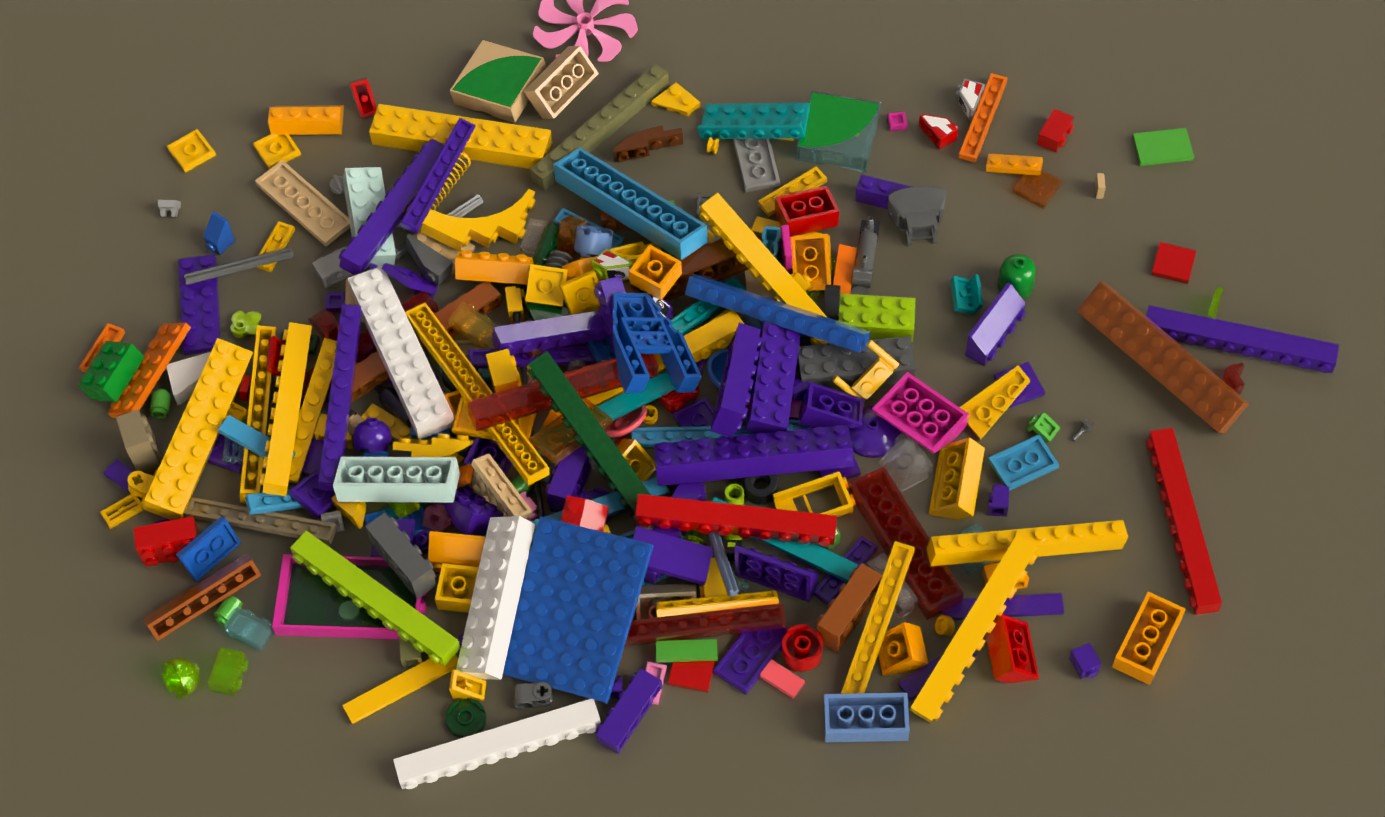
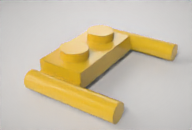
(872, 377)

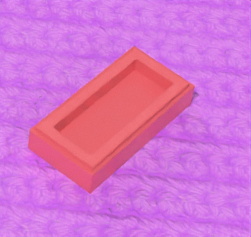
(782, 679)

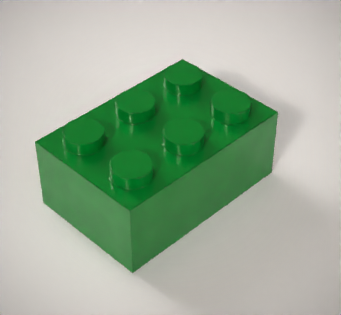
(111, 371)

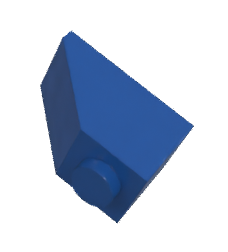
(218, 234)

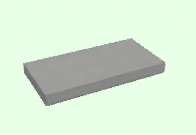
(756, 164)

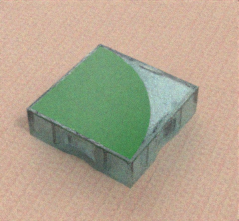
(839, 131)

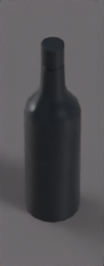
(392, 402)

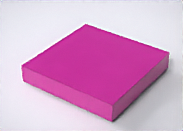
(786, 248)

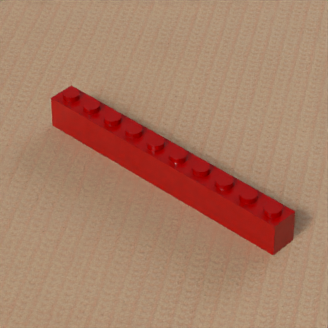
(736, 520)
(1183, 521)

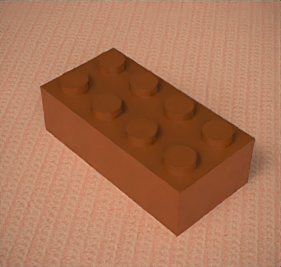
(849, 607)

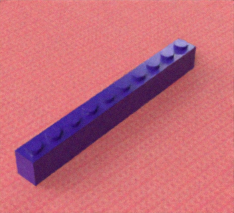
(389, 212)
(1246, 340)
(340, 394)

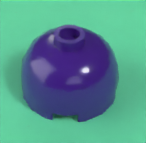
(372, 435)

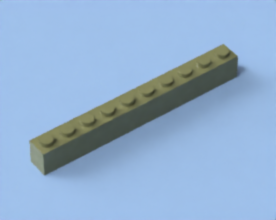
(603, 123)

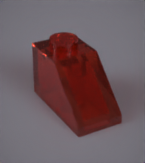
(325, 324)

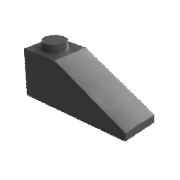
(431, 264)

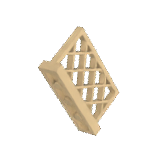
(498, 486)

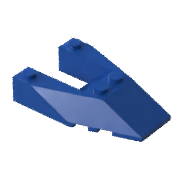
(644, 330)

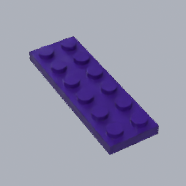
(199, 306)

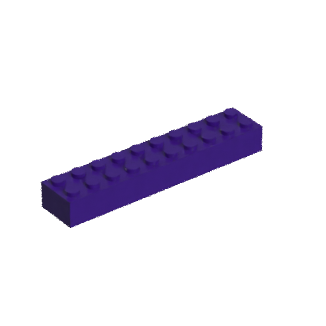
(753, 455)

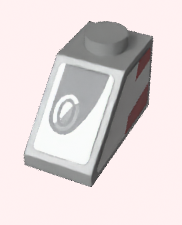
(970, 96)

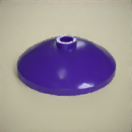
(870, 440)

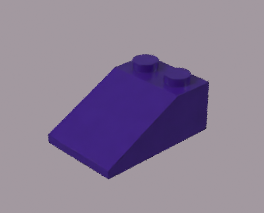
(830, 408)

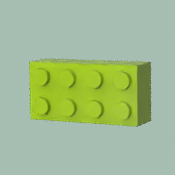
(880, 315)

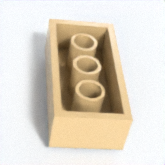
(561, 82)

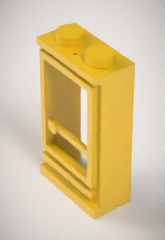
(784, 499)

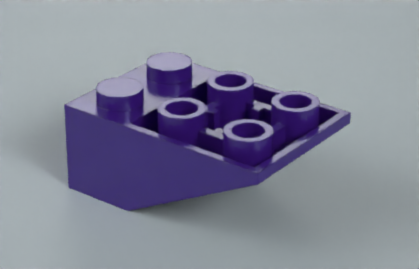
(471, 512)

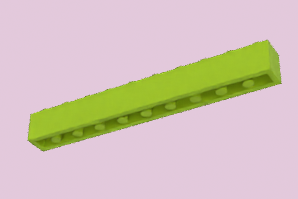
(375, 598)

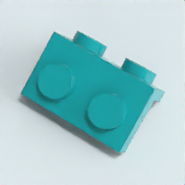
(966, 294)

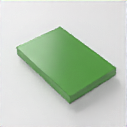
(1163, 146)

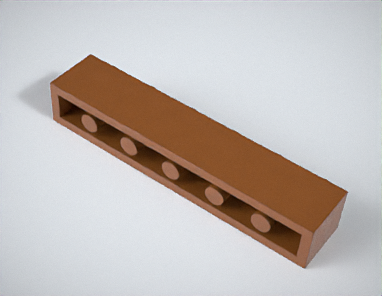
(201, 597)

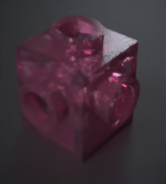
(436, 517)

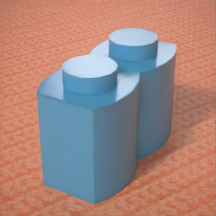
(771, 239)

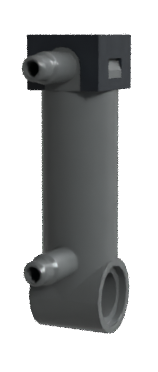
(866, 253)

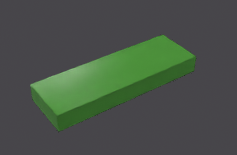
(686, 650)

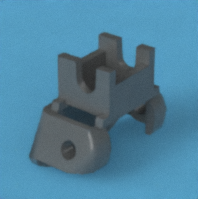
(921, 209)

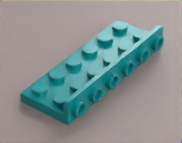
(754, 121)

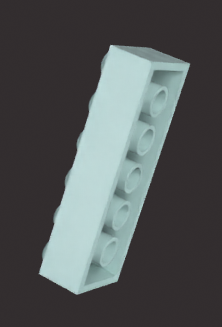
(363, 192)
(396, 479)

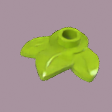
(244, 323)

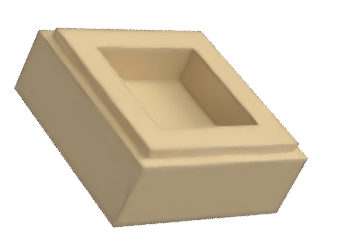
(1100, 185)

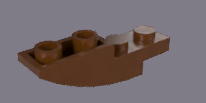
(640, 143)

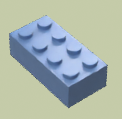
(866, 717)

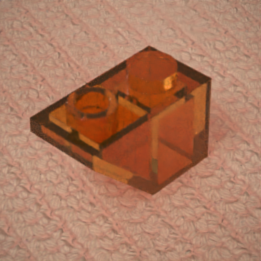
(567, 234)

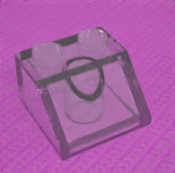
(907, 464)

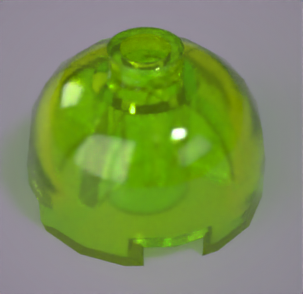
(180, 676)

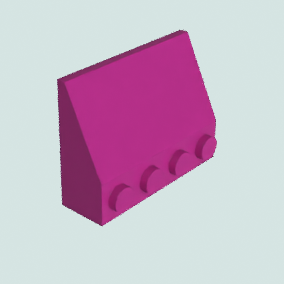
(922, 413)

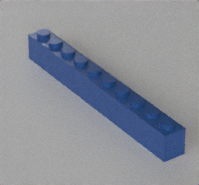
(777, 313)

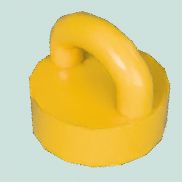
(945, 625)

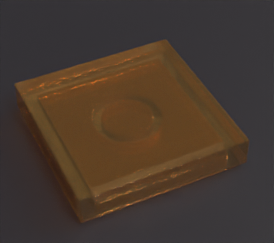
(1038, 188)

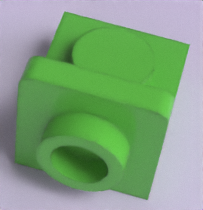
(1043, 425)

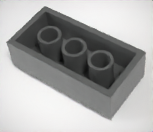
(401, 555)

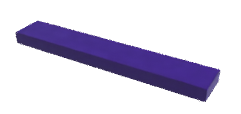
(1016, 607)

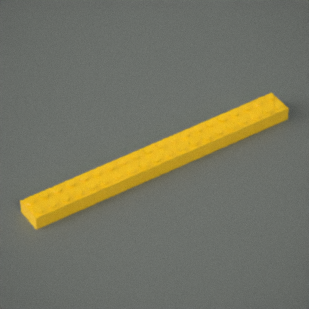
(472, 386)

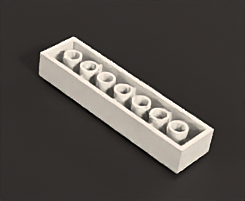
(495, 597)

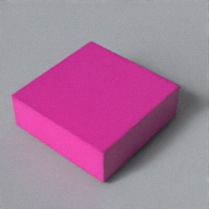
(897, 121)

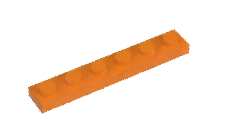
(983, 117)

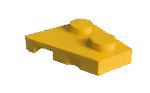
(677, 100)

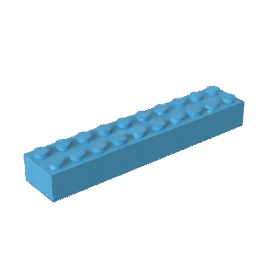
(631, 203)

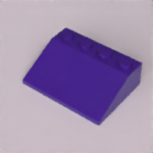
(775, 573)

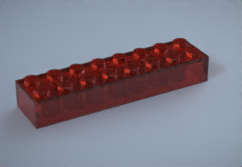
(894, 521)

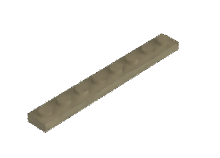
(264, 522)

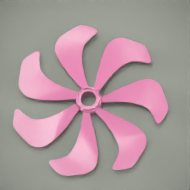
(584, 25)

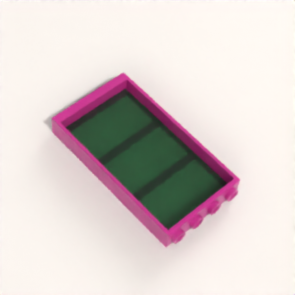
(315, 609)

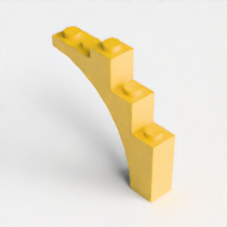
(459, 231)

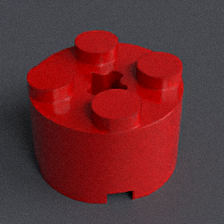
(796, 657)

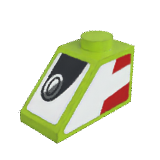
(611, 265)

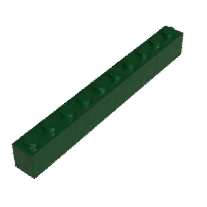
(587, 431)

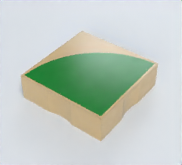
(496, 80)

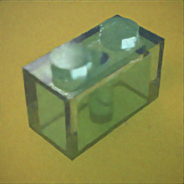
(249, 629)

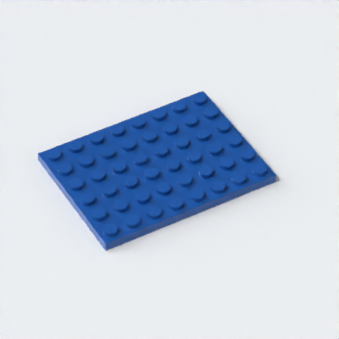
(576, 608)

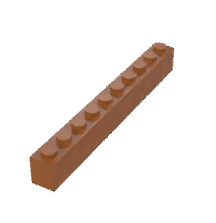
(372, 370)

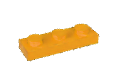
(1014, 164)

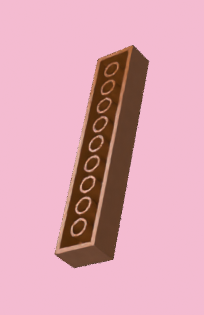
(1163, 357)

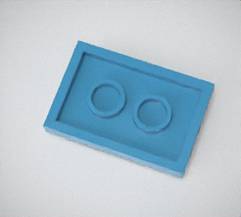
(1023, 462)

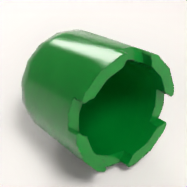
(1019, 272)

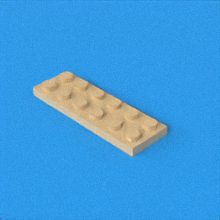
(303, 203)

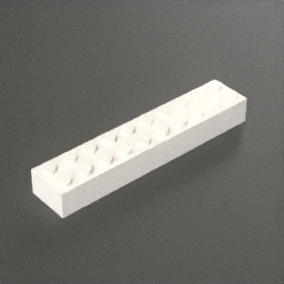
(401, 353)

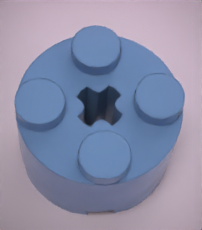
(592, 240)

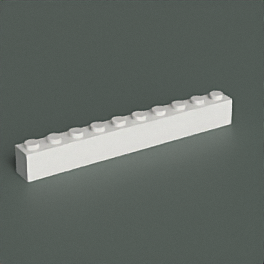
(497, 744)

